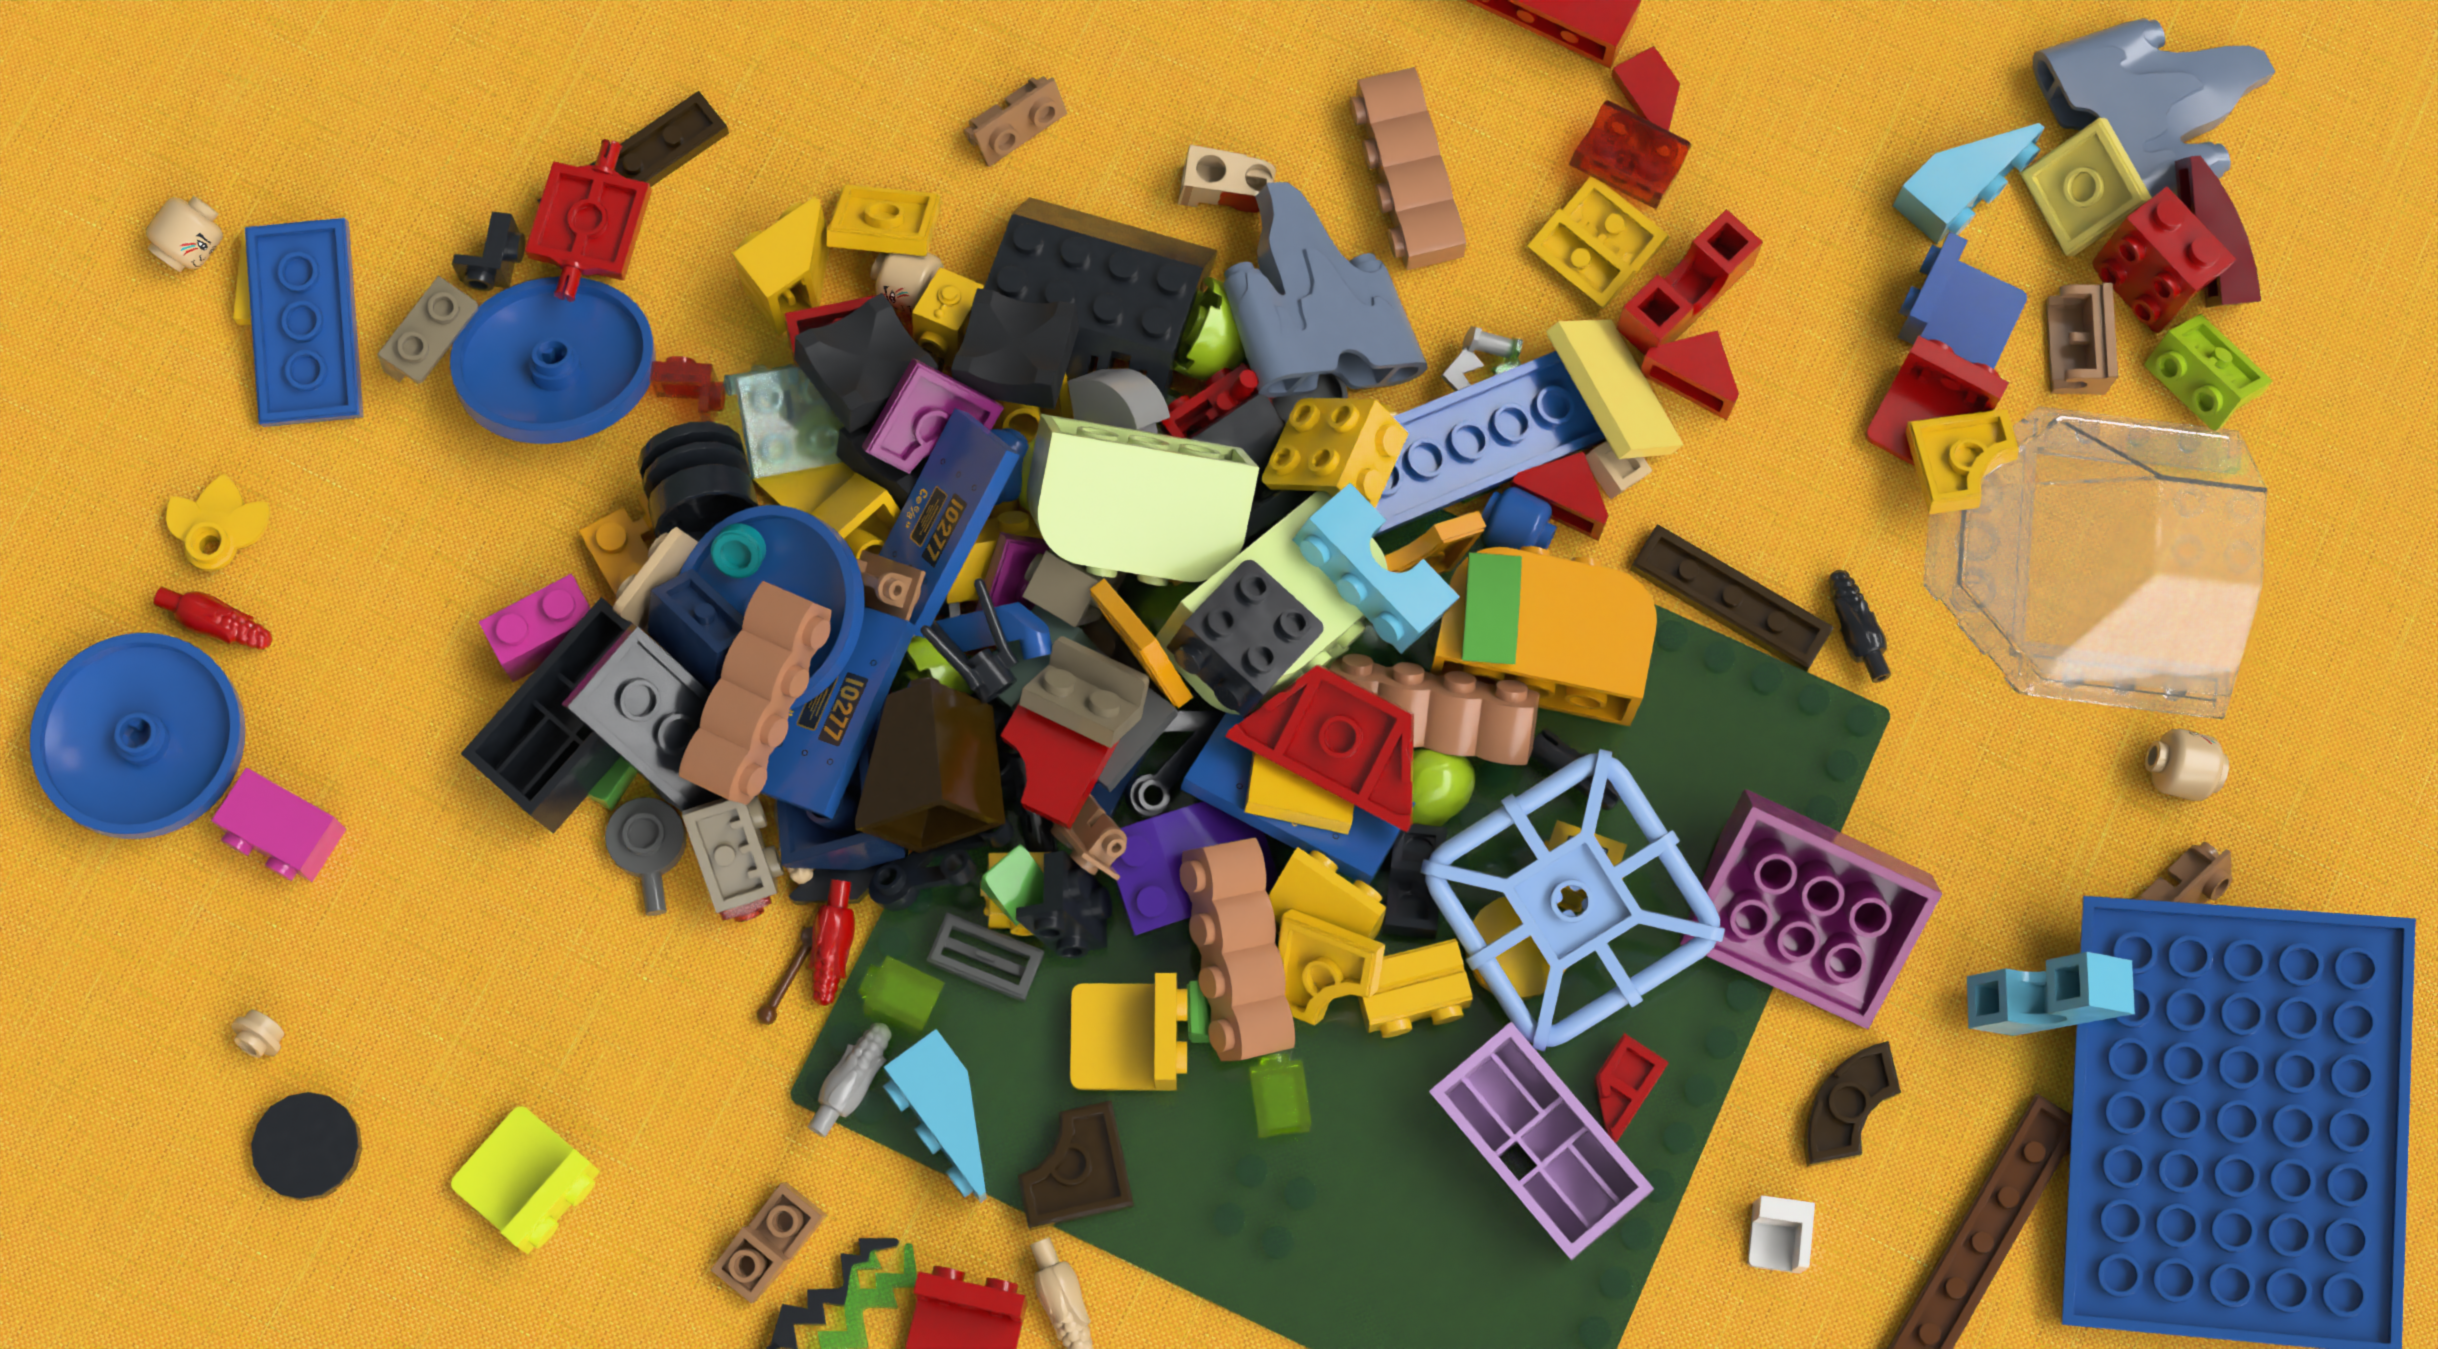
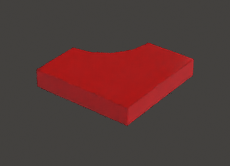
(1058, 765)

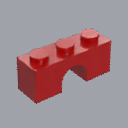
(1706, 272)

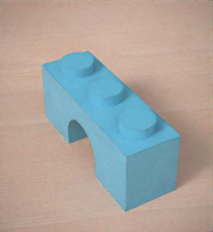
(1395, 603)
(2068, 993)

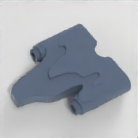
(2149, 93)
(1315, 308)

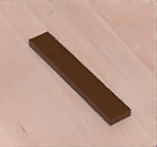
(1987, 1229)

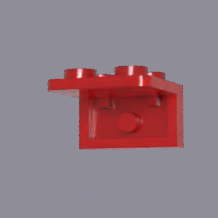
(2161, 259)
(1931, 386)
(965, 1313)

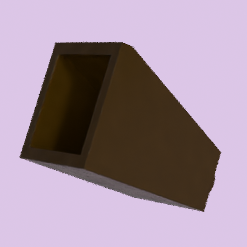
(932, 769)

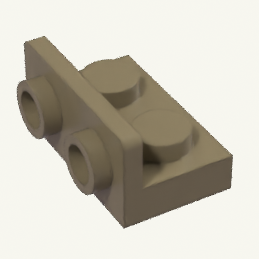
(427, 332)
(1087, 692)
(733, 852)

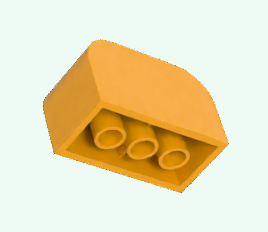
(1579, 636)

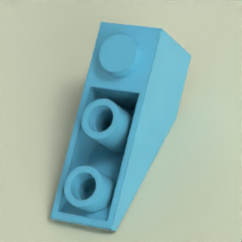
(1957, 179)
(939, 1093)

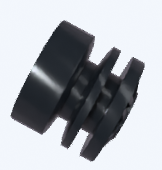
(695, 477)

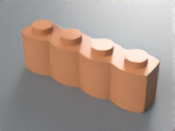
(1410, 169)
(756, 689)
(1454, 709)
(1239, 959)

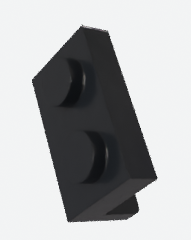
(1072, 909)

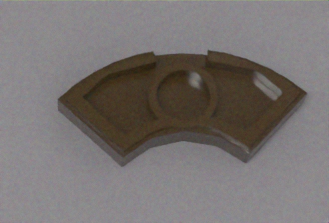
(1846, 1101)

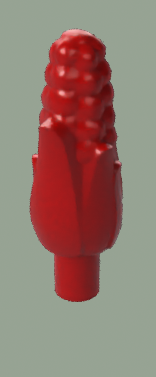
(213, 618)
(831, 942)

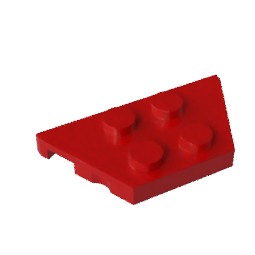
(1340, 741)

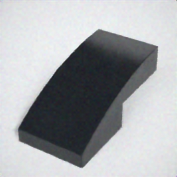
(1409, 903)

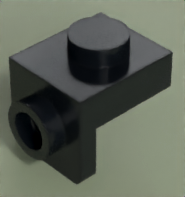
(502, 249)

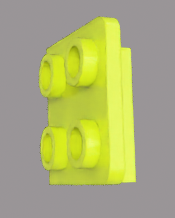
(524, 1179)

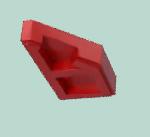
(1649, 86)
(1625, 1083)

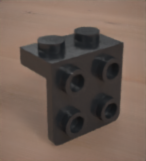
(1256, 430)
(1245, 637)

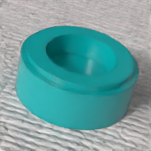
(738, 550)

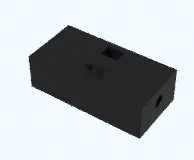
(535, 744)

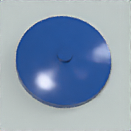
(553, 365)
(803, 559)
(137, 736)

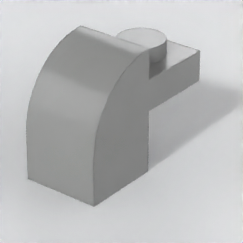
(1118, 399)

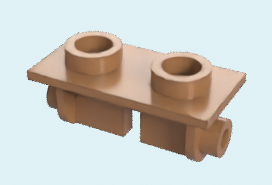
(1027, 114)
(890, 585)
(1093, 839)
(2201, 877)

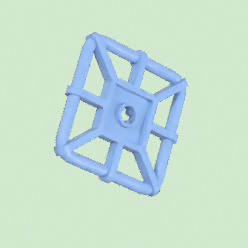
(1607, 908)

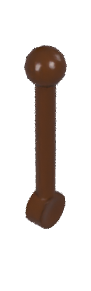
(767, 1013)

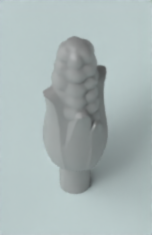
(850, 1078)

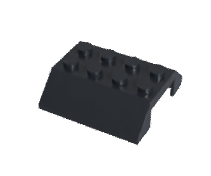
(1125, 280)

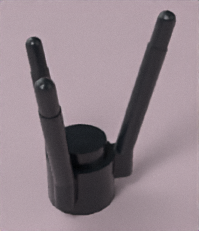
(984, 673)

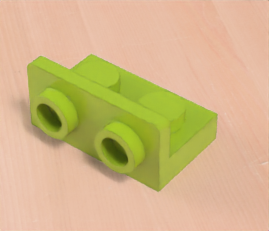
(2206, 371)

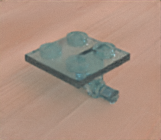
(783, 420)

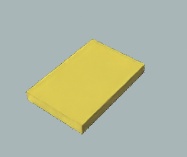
(1614, 388)

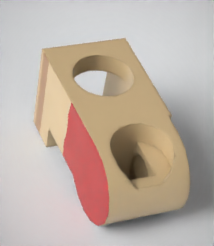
(1223, 179)

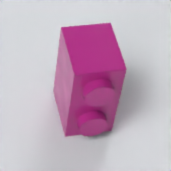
(534, 626)
(278, 825)

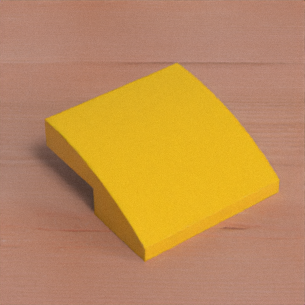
(1598, 242)

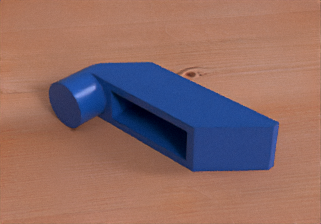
(1017, 622)

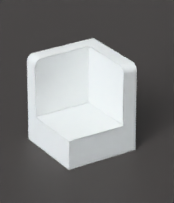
(1781, 1234)

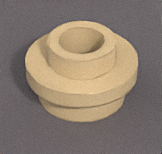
(257, 1034)

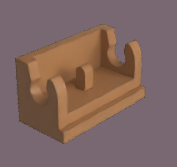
(2082, 339)

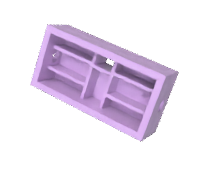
(1515, 1097)

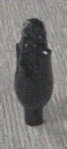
(1859, 626)

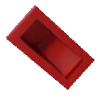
(1696, 371)
(1570, 492)

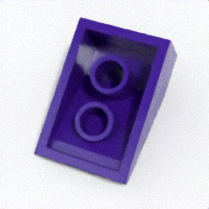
(1153, 858)

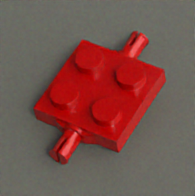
(588, 220)

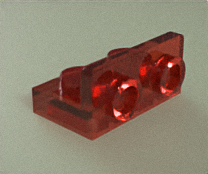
(1631, 154)

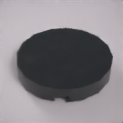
(306, 1146)

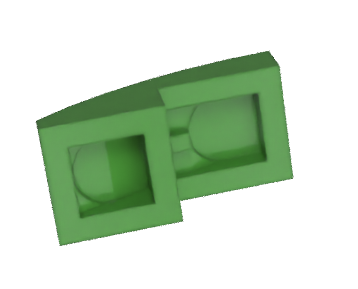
(1491, 608)

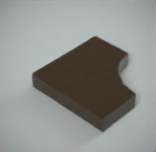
(1081, 1174)

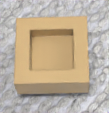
(1613, 473)

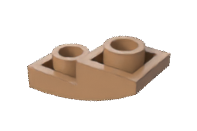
(769, 1242)

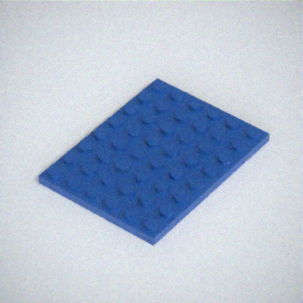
(2243, 1127)

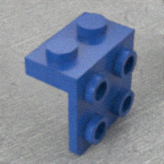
(1961, 306)

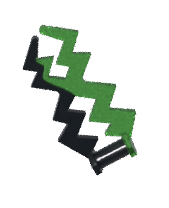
(848, 1296)

